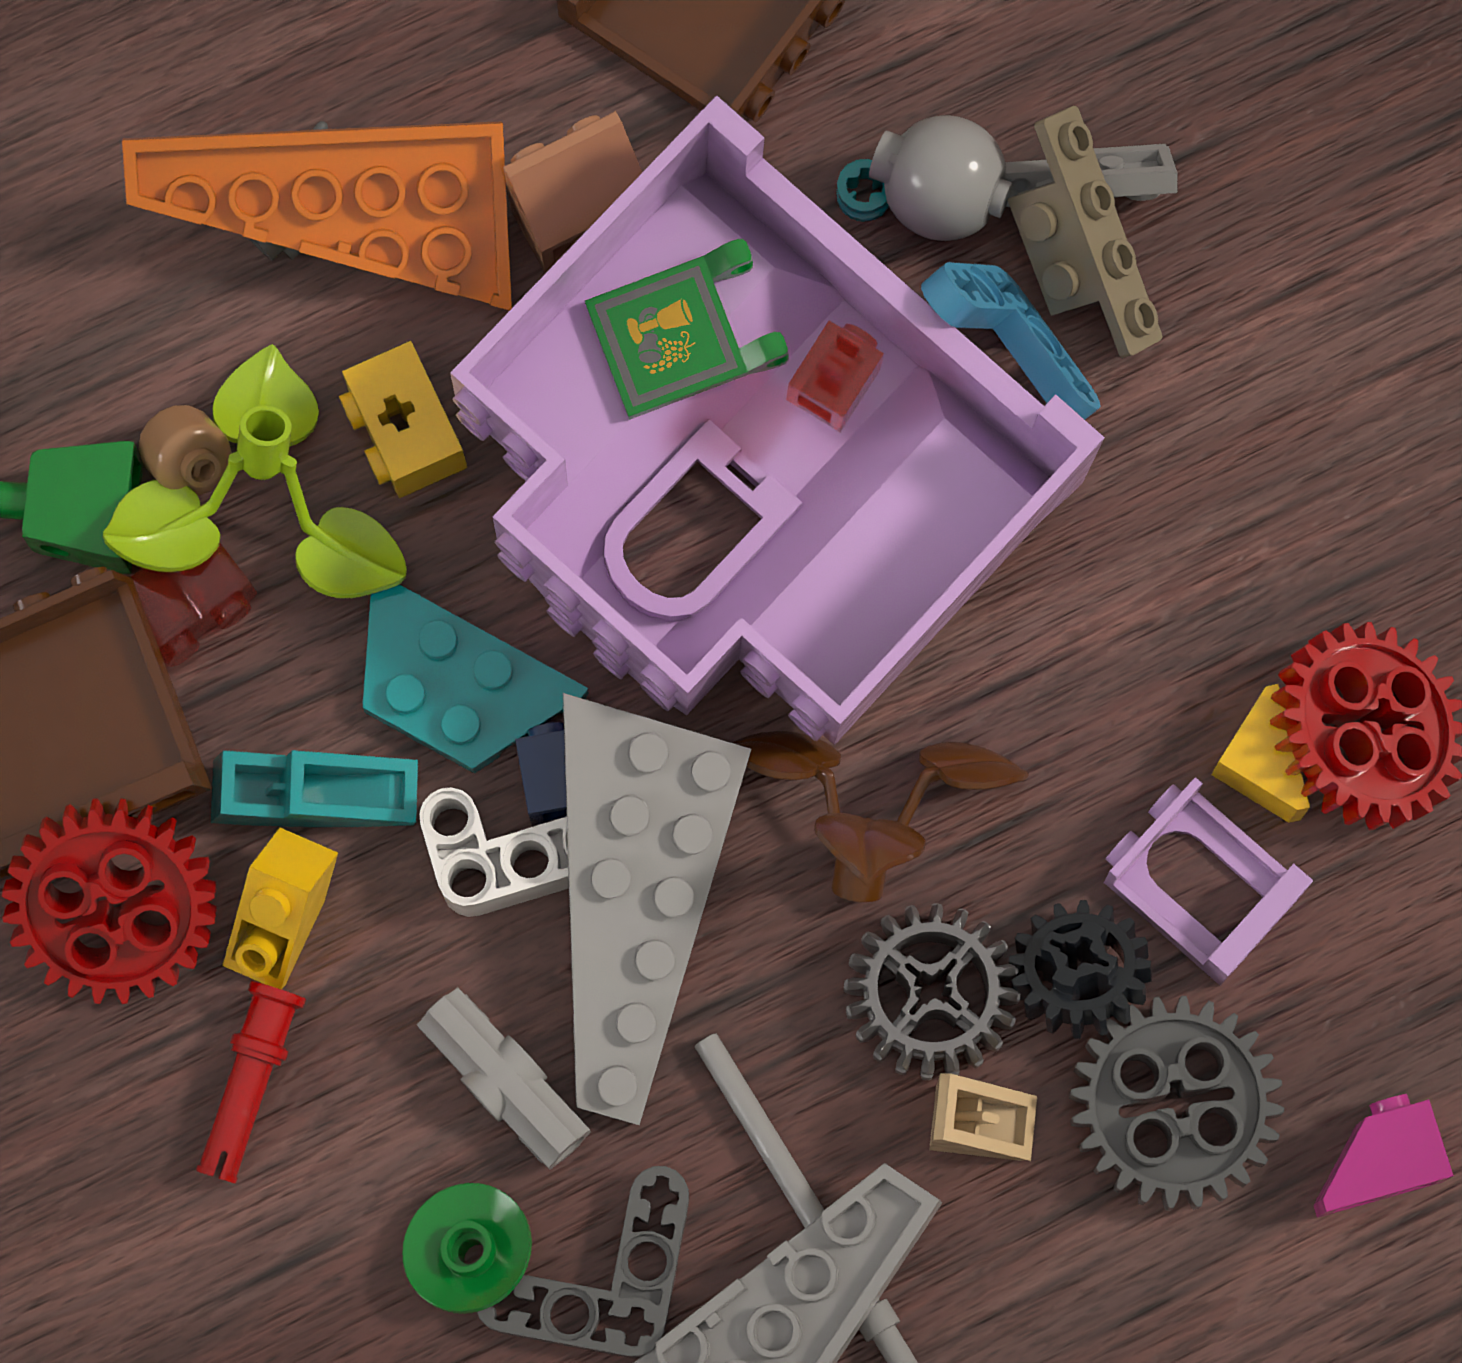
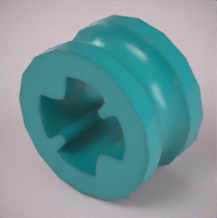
(854, 209)

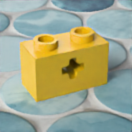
(396, 385)

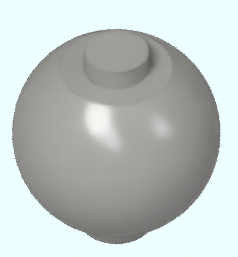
(942, 177)

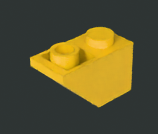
(279, 907)

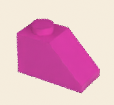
(1386, 1157)

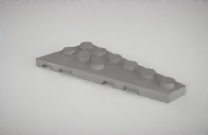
(641, 859)
(813, 1288)

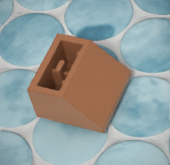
(569, 184)

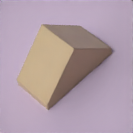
(982, 1119)

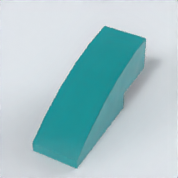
(313, 790)

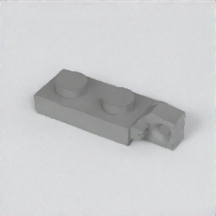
(1130, 171)

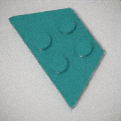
(453, 681)

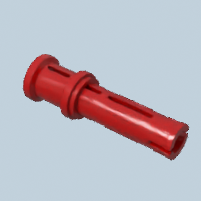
(257, 1050)

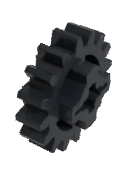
(1083, 975)

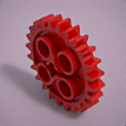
(1366, 672)
(84, 853)

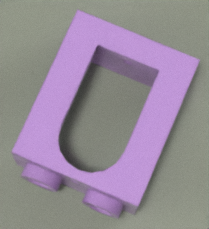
(1194, 815)

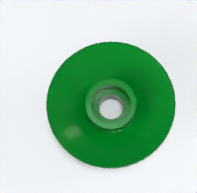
(445, 1231)

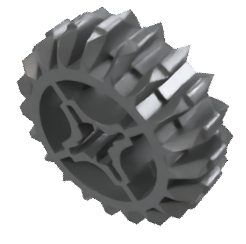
(908, 970)

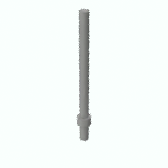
(882, 1319)

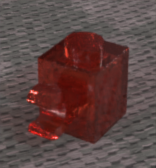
(835, 374)

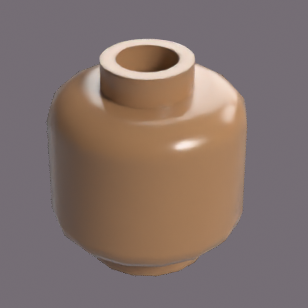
(184, 449)

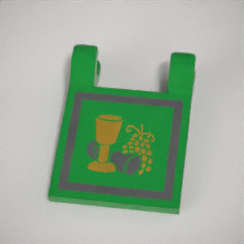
(672, 335)

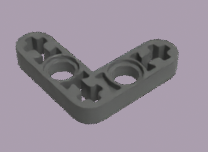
(626, 1289)

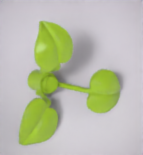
(265, 412)

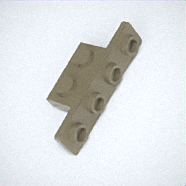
(1079, 239)

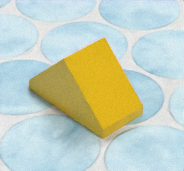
(1257, 768)

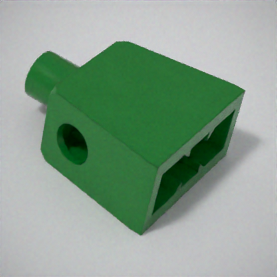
(73, 500)

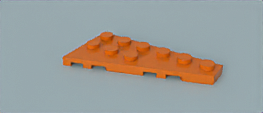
(373, 198)

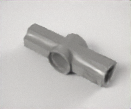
(503, 1078)

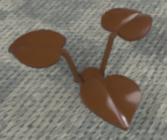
(864, 845)

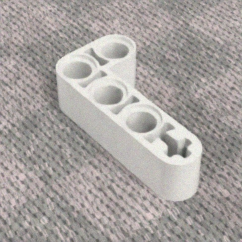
(492, 857)

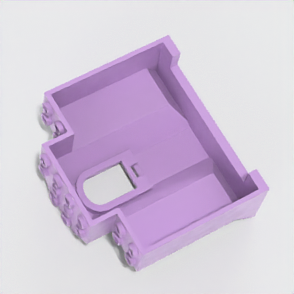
(860, 530)

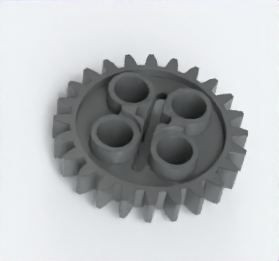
(1189, 1160)

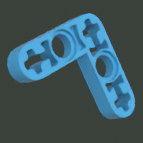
(991, 299)

